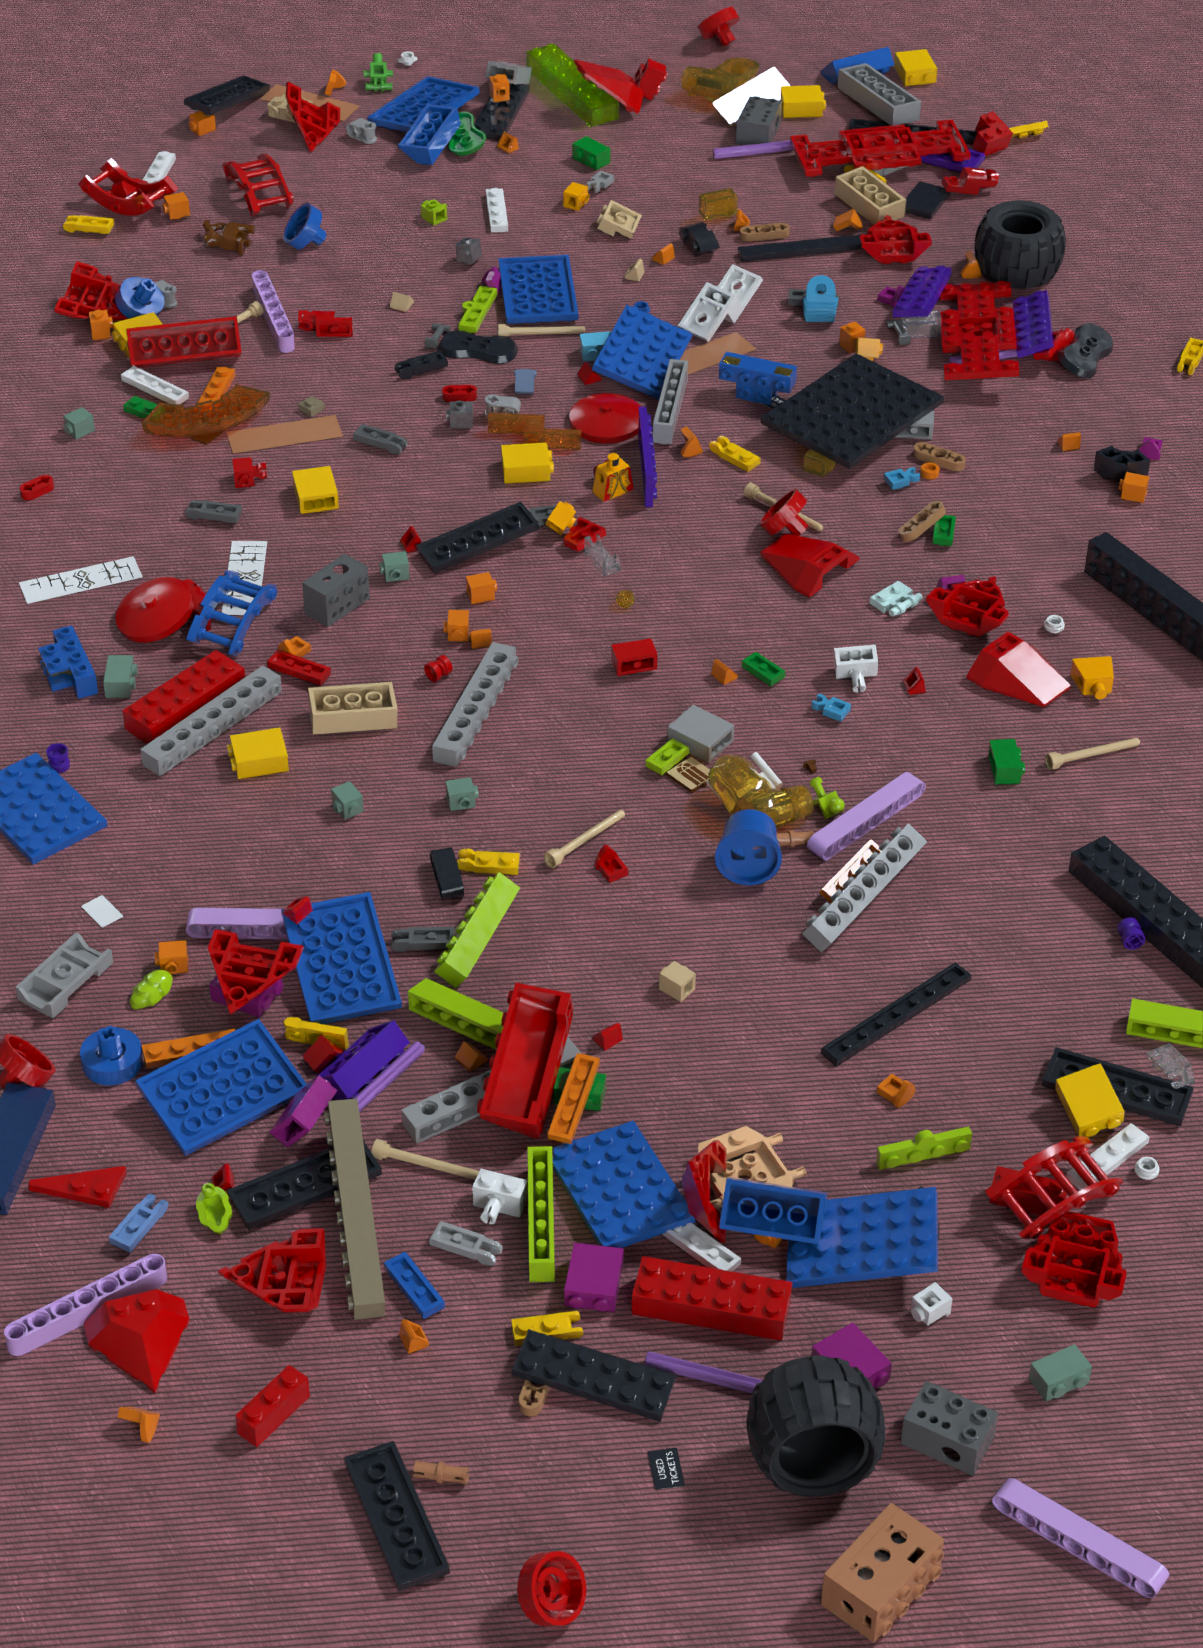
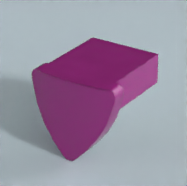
(492, 278)
(890, 296)
(1151, 448)
(946, 582)

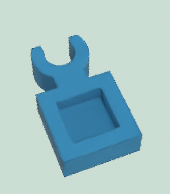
(898, 479)
(832, 708)

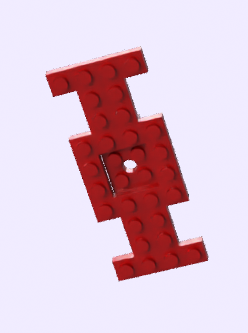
(867, 145)
(974, 331)

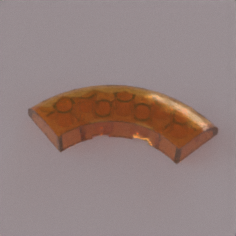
(206, 417)

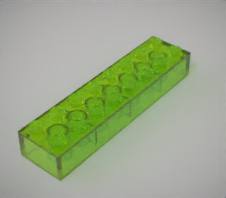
(560, 76)

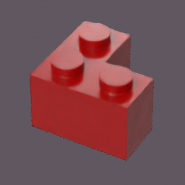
(650, 77)
(991, 134)

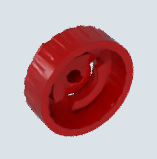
(719, 25)
(785, 514)
(23, 1063)
(538, 1589)

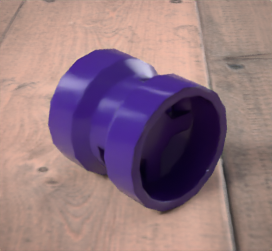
(58, 757)
(1131, 934)

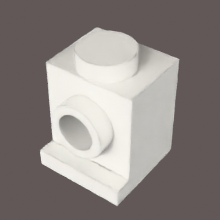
(931, 1304)

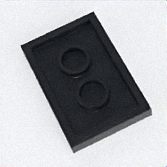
(925, 200)

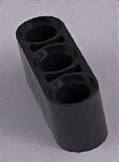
(446, 873)

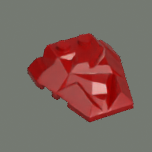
(88, 293)
(1077, 1260)

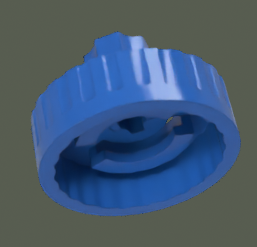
(304, 227)
(143, 292)
(107, 1045)

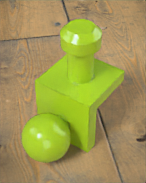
(829, 802)

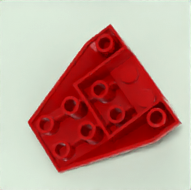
(614, 82)
(806, 560)
(1017, 671)

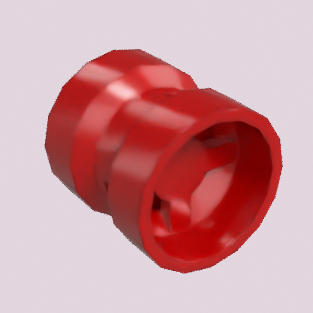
(438, 668)

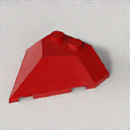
(312, 121)
(894, 241)
(969, 606)
(246, 969)
(697, 1187)
(286, 1272)
(139, 1333)

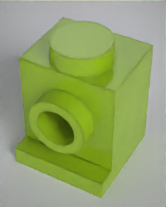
(431, 208)

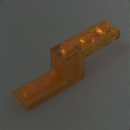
(534, 430)

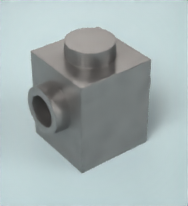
(468, 250)
(460, 414)

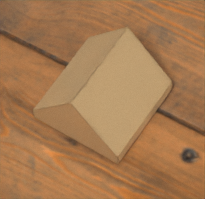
(635, 271)
(401, 302)

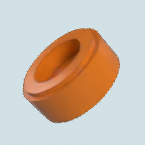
(929, 470)

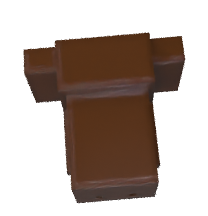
(810, 765)

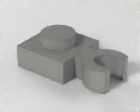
(600, 180)

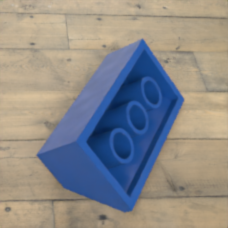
(878, 59)
(430, 133)
(773, 1210)

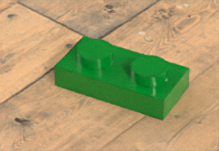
(139, 407)
(944, 531)
(763, 668)

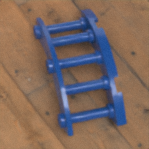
(217, 594)

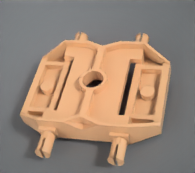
(760, 1166)

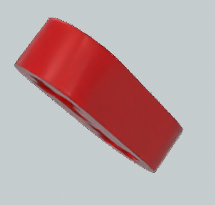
(463, 393)
(36, 487)

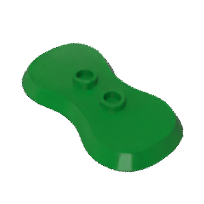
(467, 137)

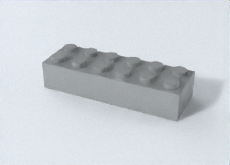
(879, 94)

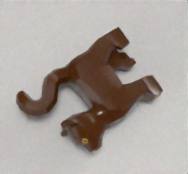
(231, 238)

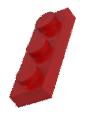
(299, 667)

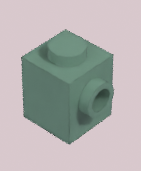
(78, 423)
(395, 566)
(461, 793)
(347, 800)

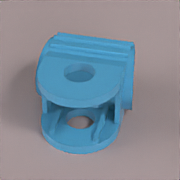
(820, 306)

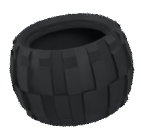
(1020, 244)
(815, 1426)

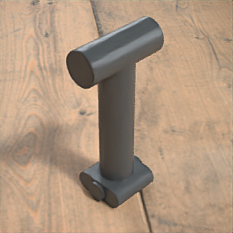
(439, 329)
(903, 338)

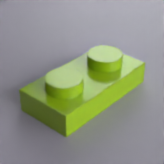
(667, 756)

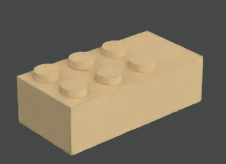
(869, 195)
(352, 708)

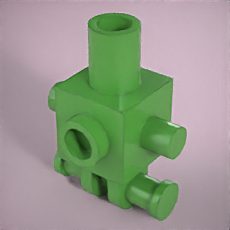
(378, 75)

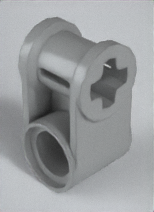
(362, 130)
(168, 292)
(502, 405)

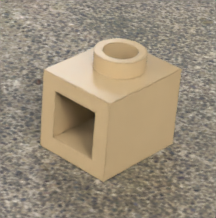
(677, 981)

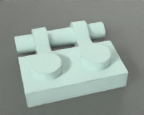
(895, 599)

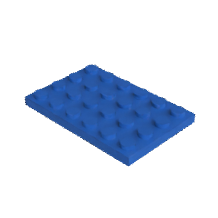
(406, 107)
(538, 289)
(641, 351)
(43, 810)
(343, 960)
(221, 1087)
(620, 1186)
(870, 1239)

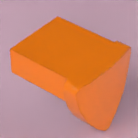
(335, 80)
(847, 219)
(972, 269)
(692, 446)
(295, 646)
(896, 1090)
(147, 1419)

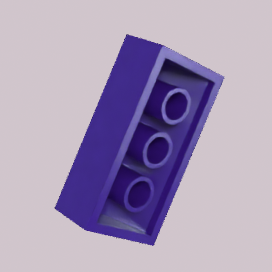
(364, 1059)

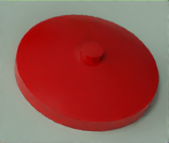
(605, 418)
(154, 609)

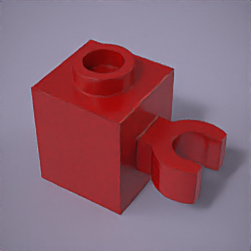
(245, 472)

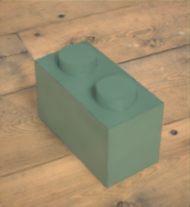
(119, 676)
(1060, 1372)

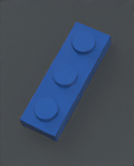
(414, 1285)

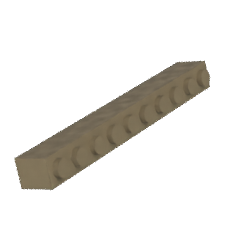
(355, 1211)

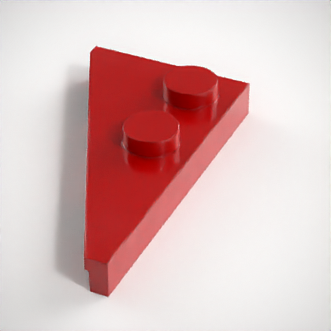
(89, 1187)

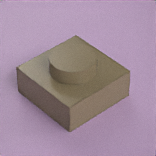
(311, 406)

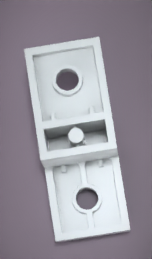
(720, 302)

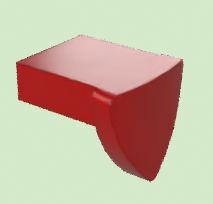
(610, 864)
(321, 1053)

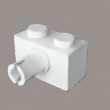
(856, 663)
(499, 1194)

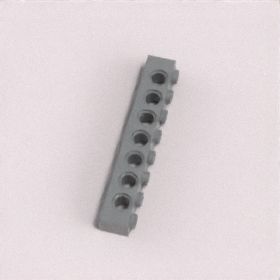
(474, 704)
(211, 720)
(864, 888)
(456, 1104)

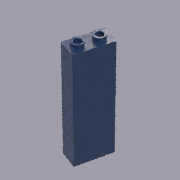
(23, 1120)

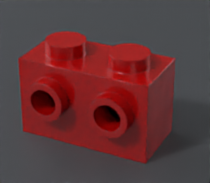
(634, 657)

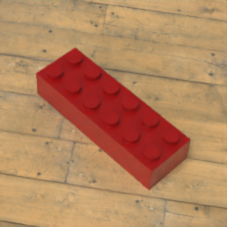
(183, 342)
(181, 696)
(712, 1298)

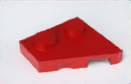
(576, 537)

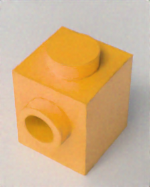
(575, 196)
(868, 348)
(561, 517)

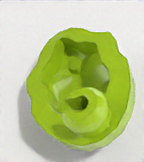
(151, 989)
(214, 1208)

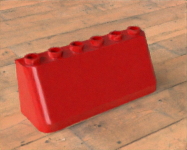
(527, 1059)

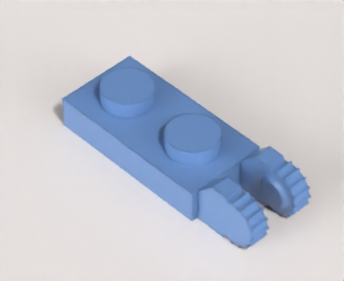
(138, 1223)

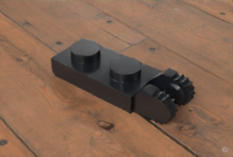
(421, 364)

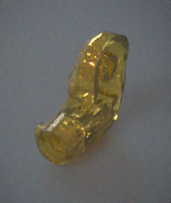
(719, 81)
(745, 789)

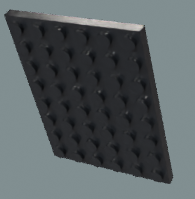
(852, 410)

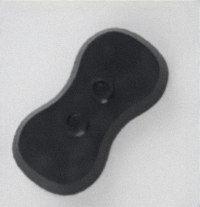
(490, 349)
(1086, 350)

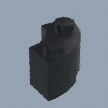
(699, 238)
(1114, 463)

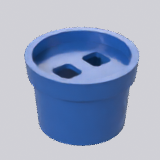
(735, 849)

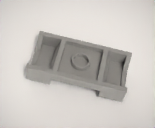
(61, 975)

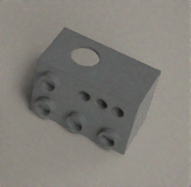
(758, 121)
(338, 596)
(949, 1420)

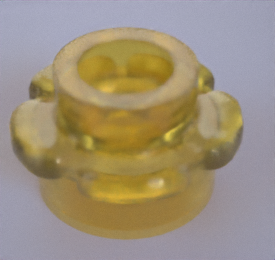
(625, 598)

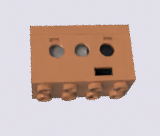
(883, 1572)

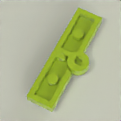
(476, 310)
(925, 1147)

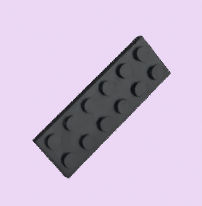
(226, 95)
(499, 116)
(477, 537)
(1136, 1090)
(290, 1188)
(594, 1375)
(396, 1516)

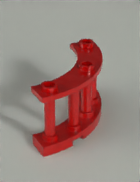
(237, 172)
(135, 203)
(1047, 1160)

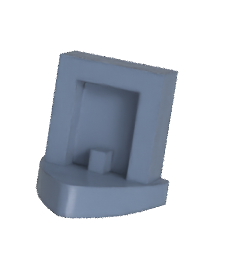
(524, 381)

